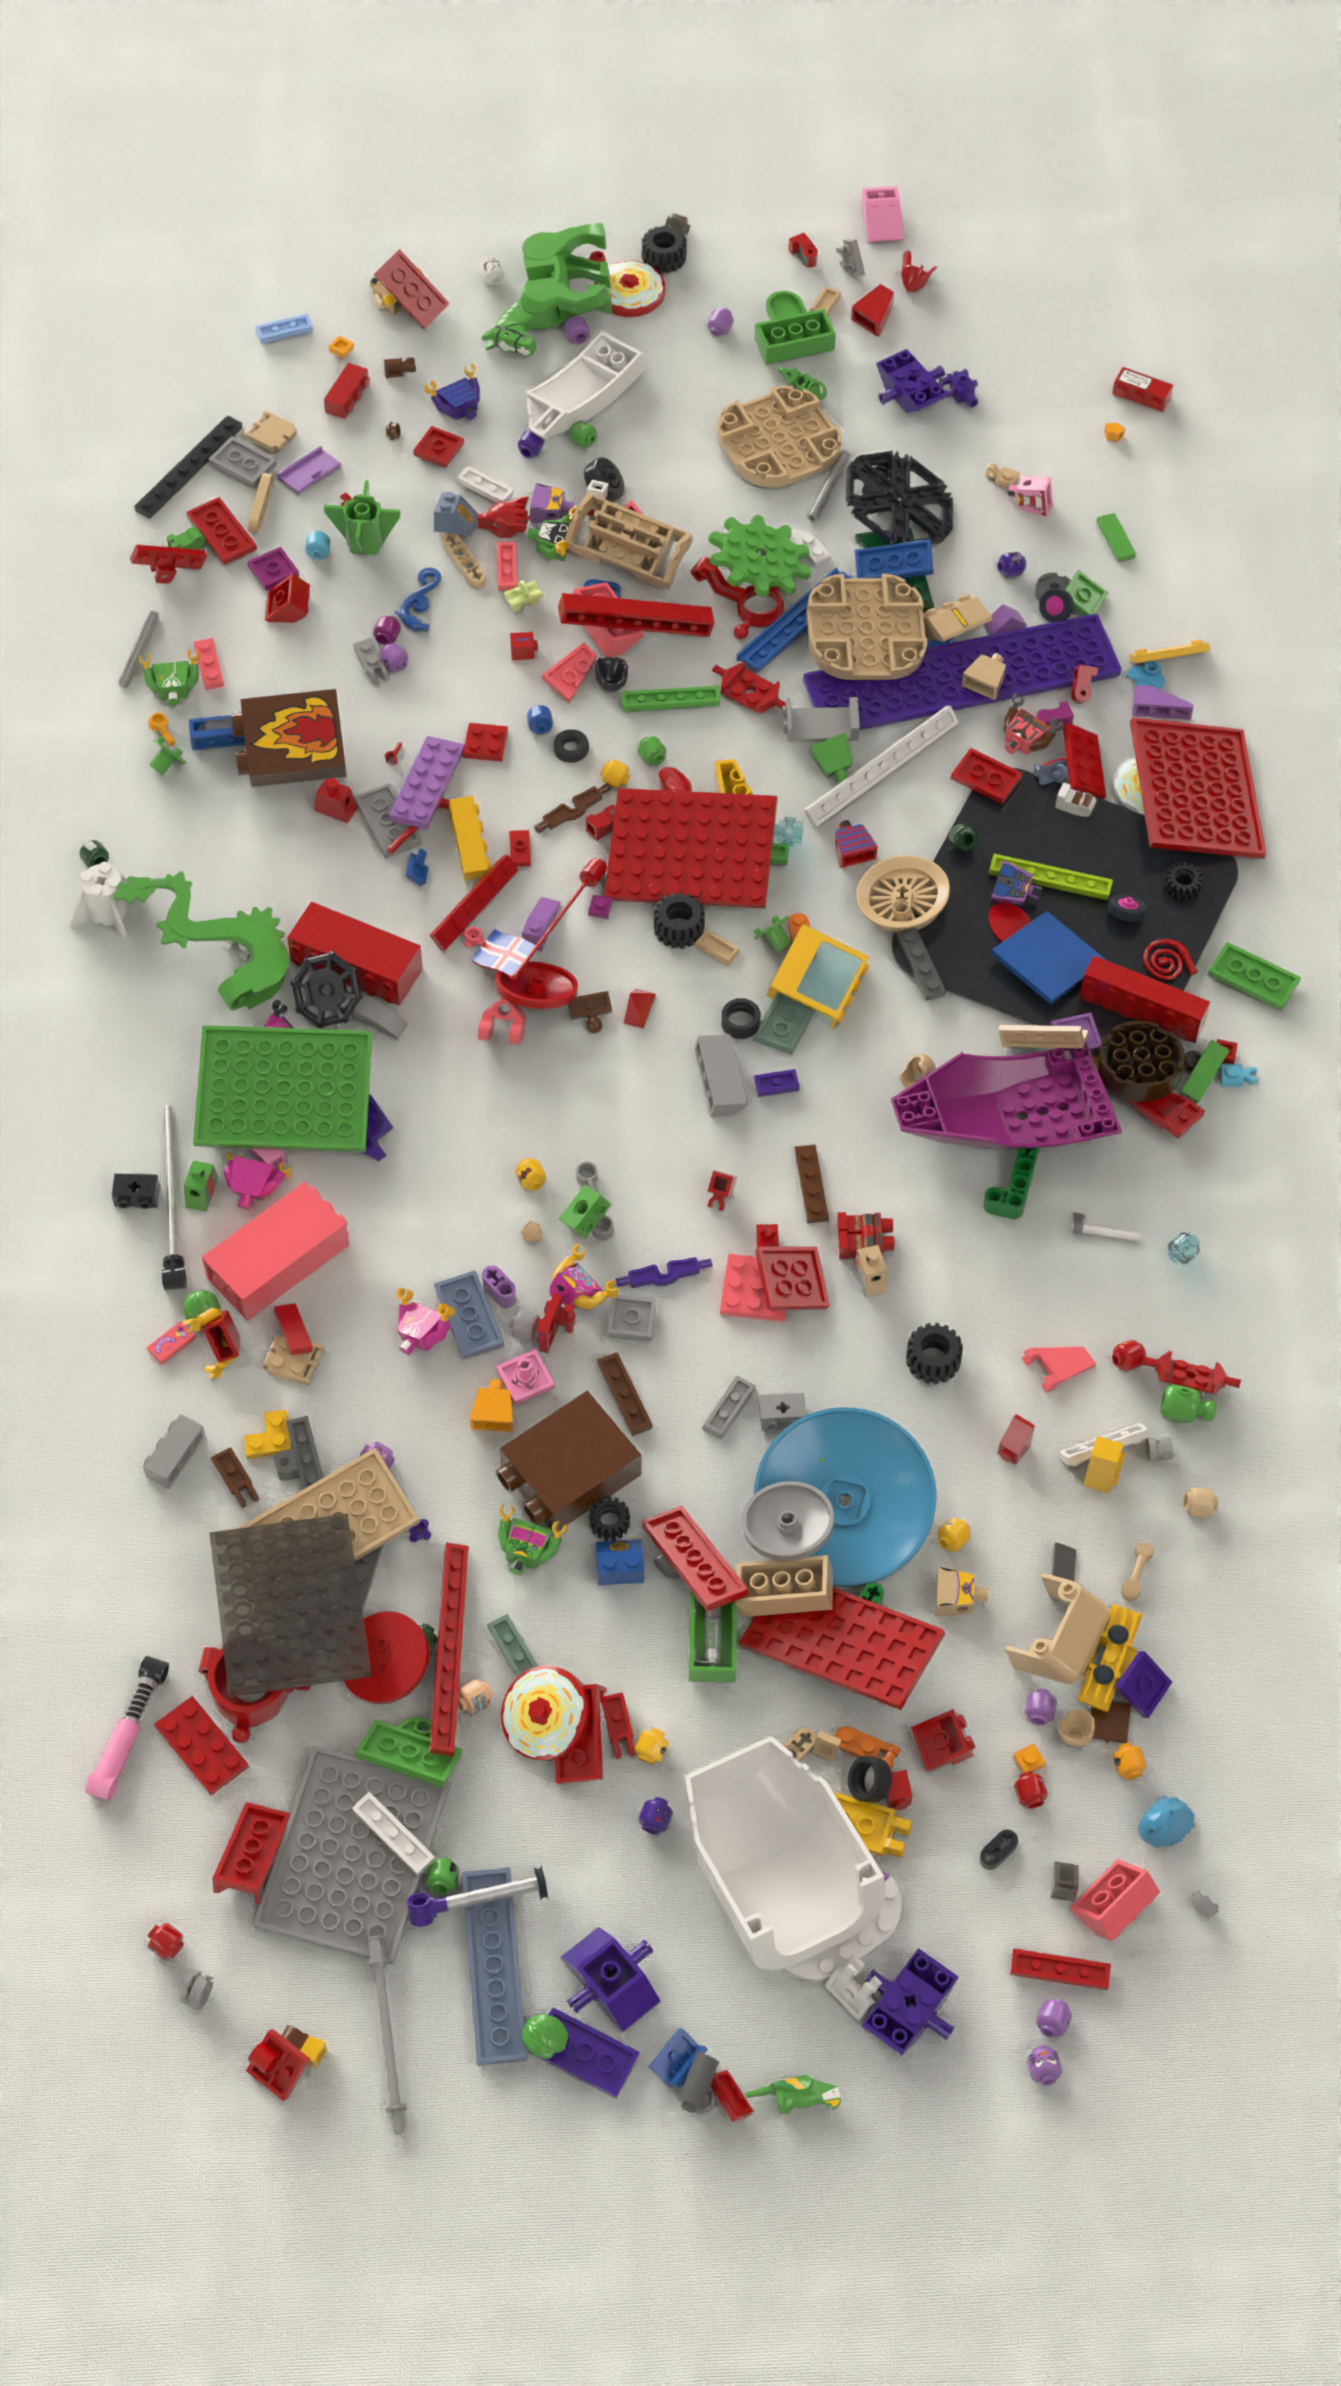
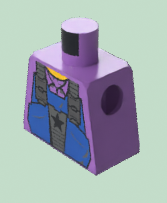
(1014, 885)

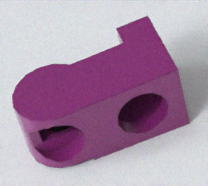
(1063, 713)

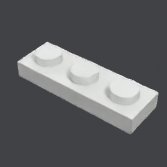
(485, 485)

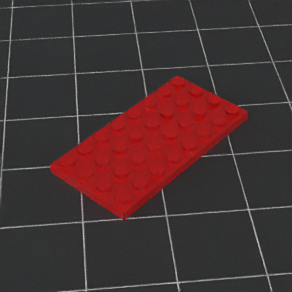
(850, 1646)

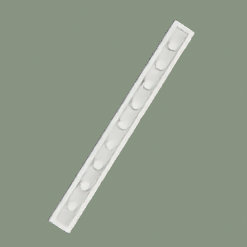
(881, 766)

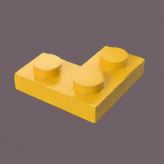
(273, 1440)

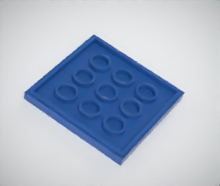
(1046, 957)

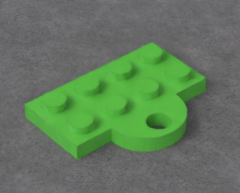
(407, 1751)

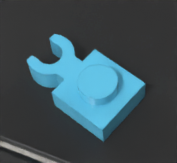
(1235, 1076)

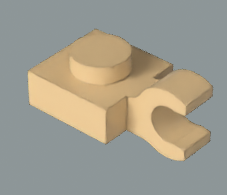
(1003, 477)

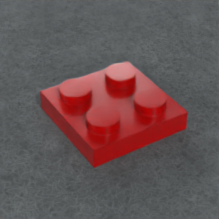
(438, 446)
(485, 742)

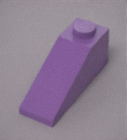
(1156, 703)
(540, 920)

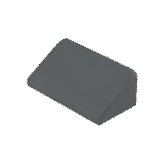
(1063, 1561)

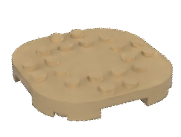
(779, 437)
(866, 627)

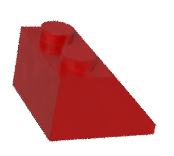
(288, 600)

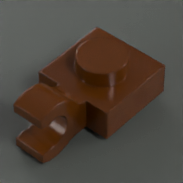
(396, 367)

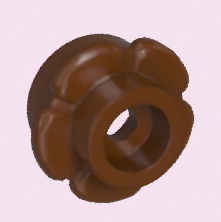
(393, 430)

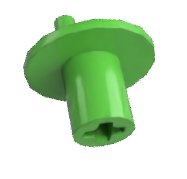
(165, 757)
(775, 934)

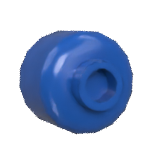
(539, 719)

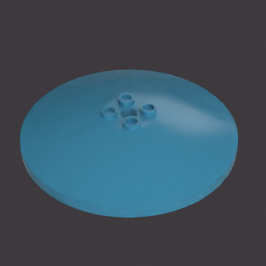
(880, 1472)

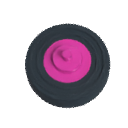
(1056, 605)
(1127, 908)

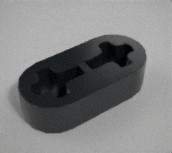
(1002, 1853)

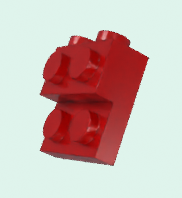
(943, 1740)

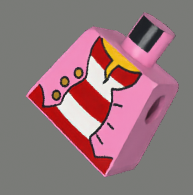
(1033, 494)

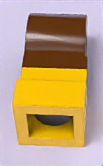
(310, 2046)

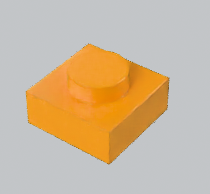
(341, 347)
(1029, 1759)

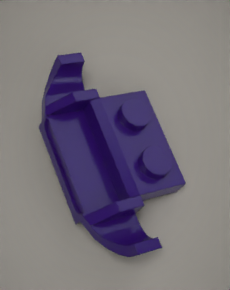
(376, 1127)

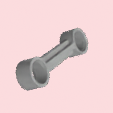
(591, 1183)

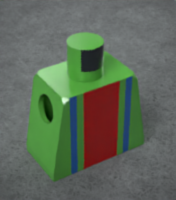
(201, 1179)

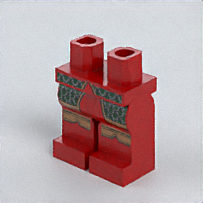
(863, 1232)

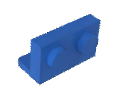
(676, 2059)

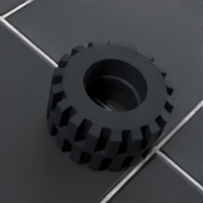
(664, 249)
(679, 933)
(931, 1368)

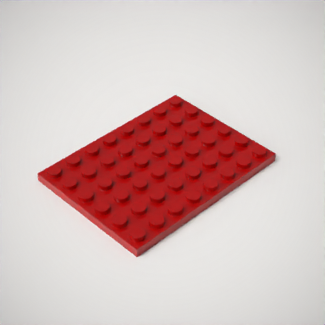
(1197, 788)
(691, 845)

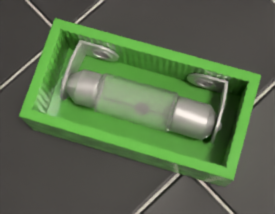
(712, 1642)

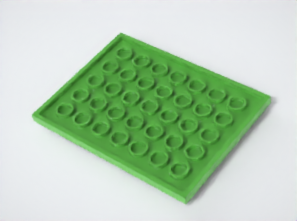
(283, 1088)

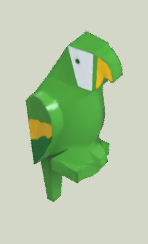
(800, 2093)

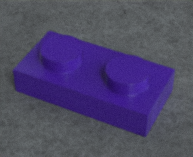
(776, 1083)

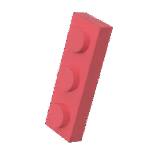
(506, 565)
(209, 664)

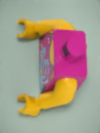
(576, 1284)

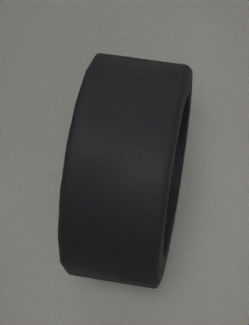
(745, 1005)
(881, 1783)

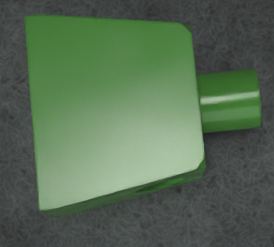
(833, 756)

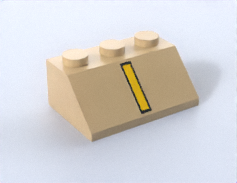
(955, 618)

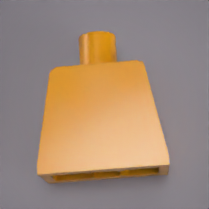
(492, 1409)

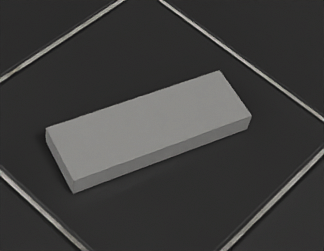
(729, 1407)

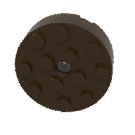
(1140, 1061)

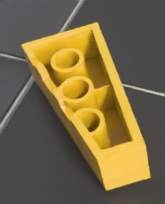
(730, 778)
(468, 837)

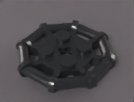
(336, 995)

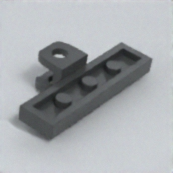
(301, 1460)

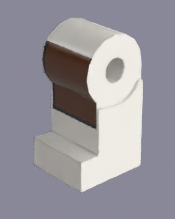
(1074, 801)

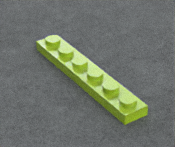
(1058, 877)

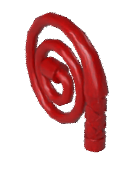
(1163, 960)

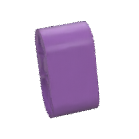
(503, 1283)

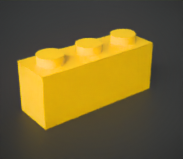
(1104, 1465)

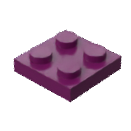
(272, 568)

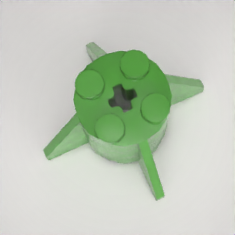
(363, 522)

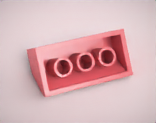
(609, 640)

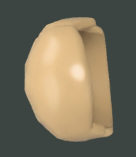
(1077, 1728)

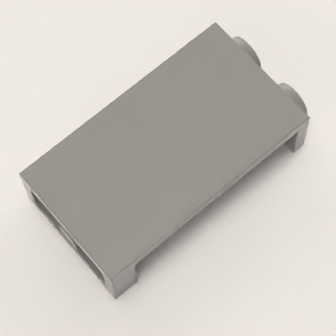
(821, 723)

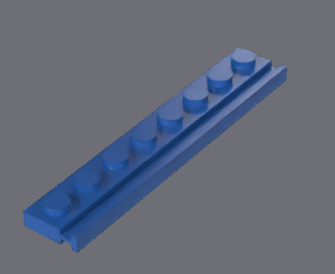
(779, 633)

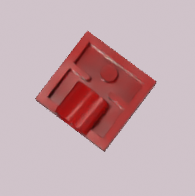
(277, 2064)

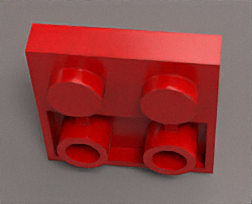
(554, 1317)

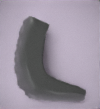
(665, 1567)

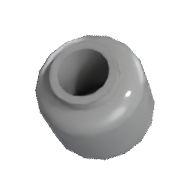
(525, 1325)

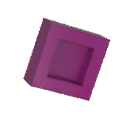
(600, 906)

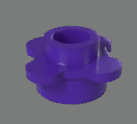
(424, 1534)

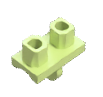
(523, 594)

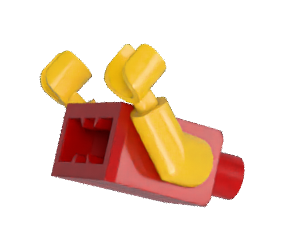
(221, 1336)

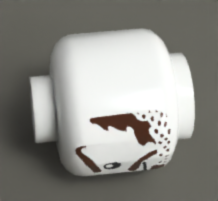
(491, 271)

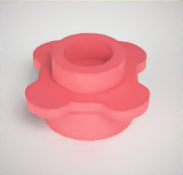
(473, 932)

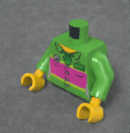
(527, 1542)

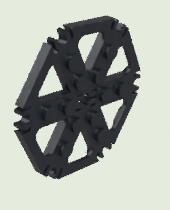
(889, 491)

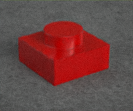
(1232, 1046)

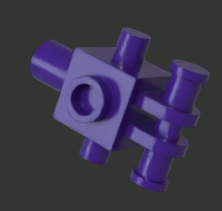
(961, 387)

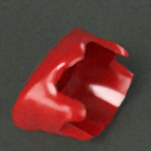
(674, 780)

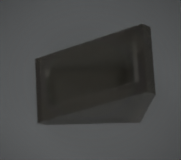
(1065, 1881)

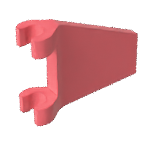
(1060, 1363)

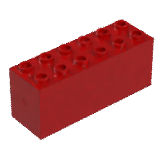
(383, 960)

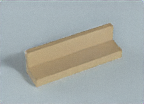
(1042, 1036)

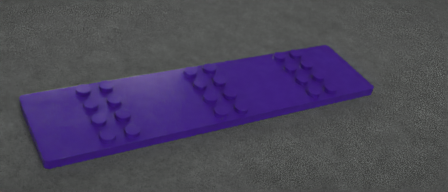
(1035, 662)

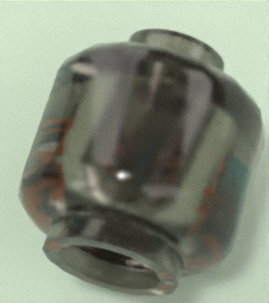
(678, 221)

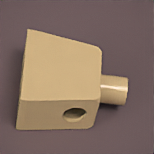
(985, 675)

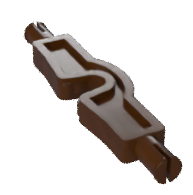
(564, 813)

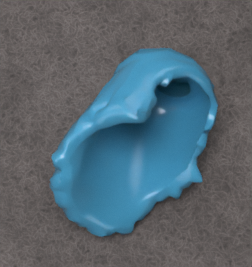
(1169, 1820)

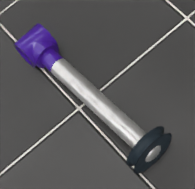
(424, 1907)

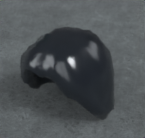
(611, 673)

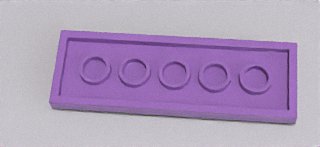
(426, 782)

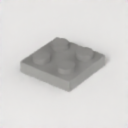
(631, 1317)

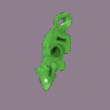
(796, 378)

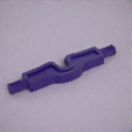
(652, 1275)

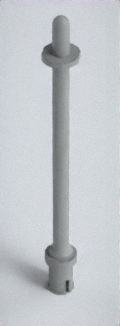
(378, 1963)

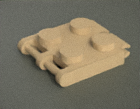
(271, 433)
(291, 1367)

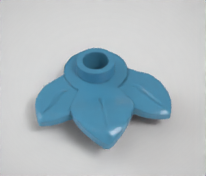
(1147, 675)

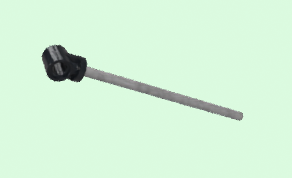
(174, 1273)

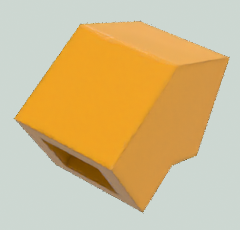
(1114, 431)

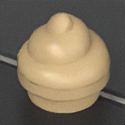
(532, 1232)

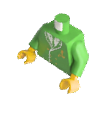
(171, 679)

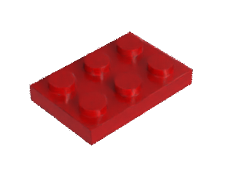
(986, 776)

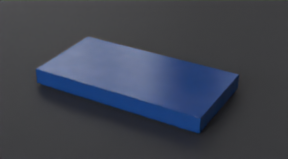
(901, 560)

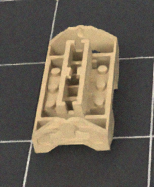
(611, 540)

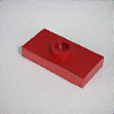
(520, 847)
(730, 2096)

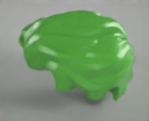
(199, 1302)
(544, 2035)

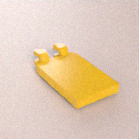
(876, 1825)

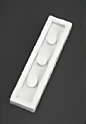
(1131, 1435)
(393, 1834)

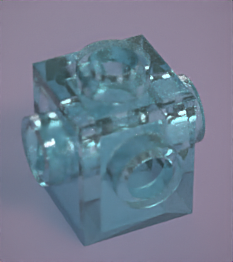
(796, 828)

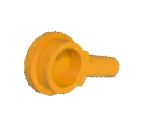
(159, 723)

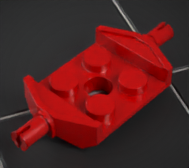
(738, 680)
(1189, 1375)

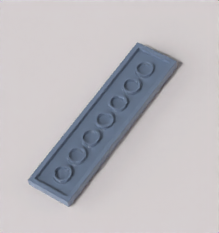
(494, 1972)

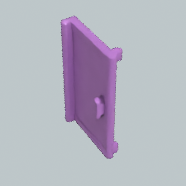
(308, 470)

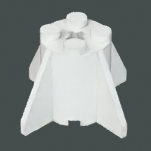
(96, 898)

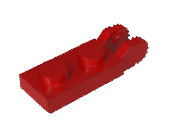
(618, 1723)

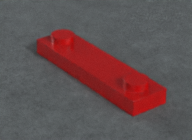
(1060, 1969)

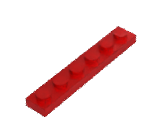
(473, 902)

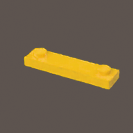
(1143, 655)

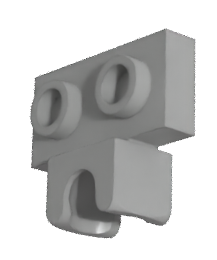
(851, 257)

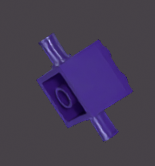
(909, 382)
(924, 1985)
(623, 1997)

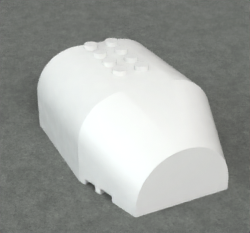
(781, 1855)

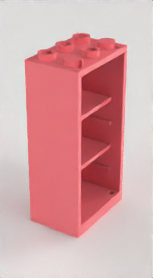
(276, 1250)

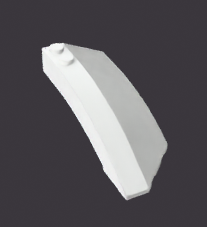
(583, 386)

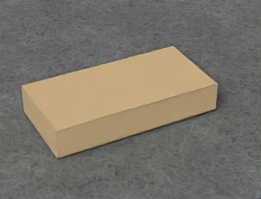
(826, 300)
(717, 947)

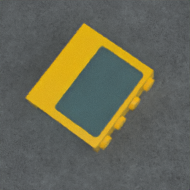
(820, 973)

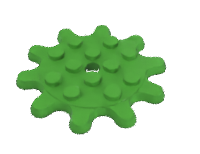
(741, 556)

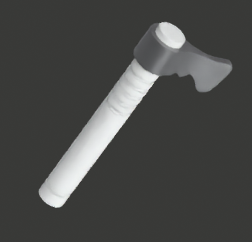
(1079, 1228)

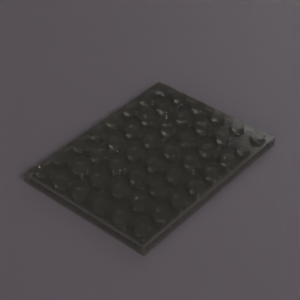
(289, 1605)

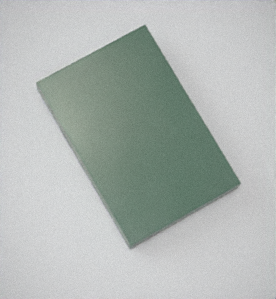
(784, 1024)

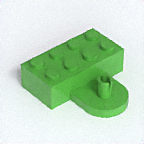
(792, 329)

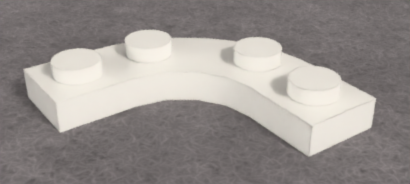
(818, 553)

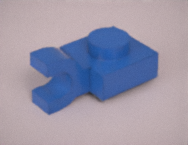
(416, 869)

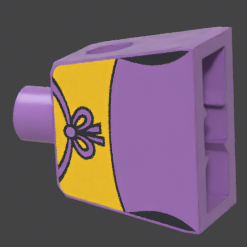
(548, 504)

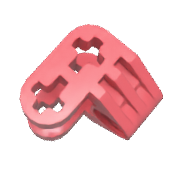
(517, 1028)

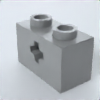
(773, 1404)

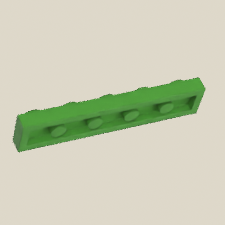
(670, 698)

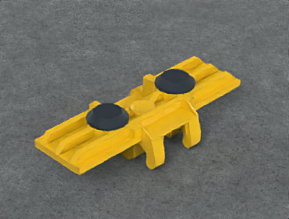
(1117, 1638)

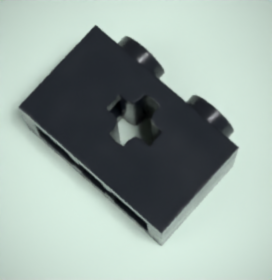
(135, 1190)

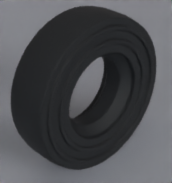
(574, 755)

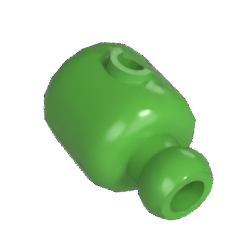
(1185, 1404)

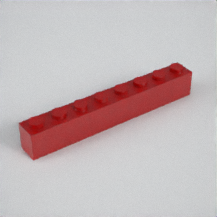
(635, 615)

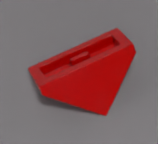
(639, 1007)

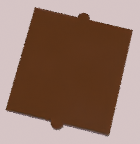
(1112, 1724)

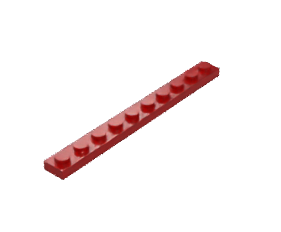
(449, 1650)

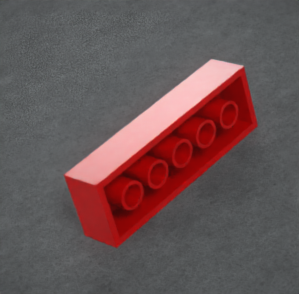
(1144, 999)

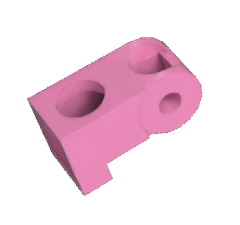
(269, 1156)

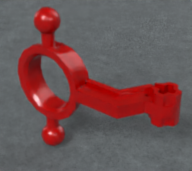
(706, 571)

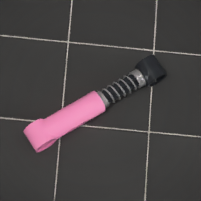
(104, 1780)

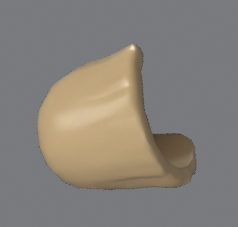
(920, 1065)

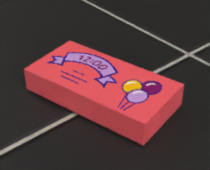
(171, 1343)

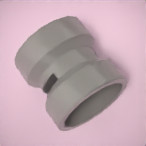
(1159, 1448)

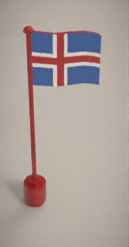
(511, 953)

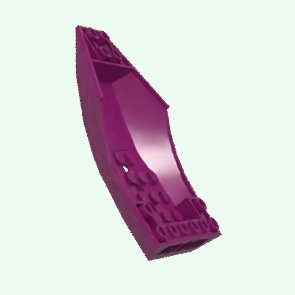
(978, 1097)

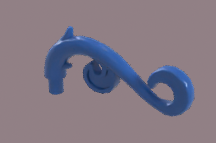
(422, 601)

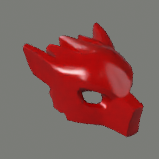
(508, 516)

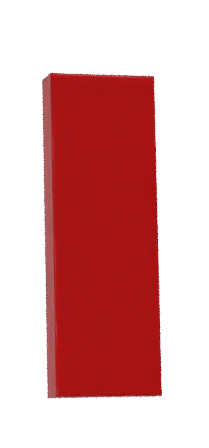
(293, 1329)

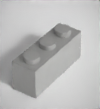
(173, 1451)

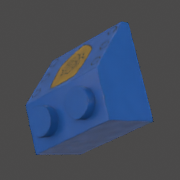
(620, 1562)

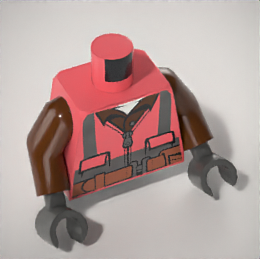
(1026, 731)

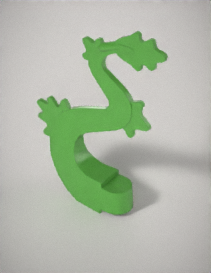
(257, 932)

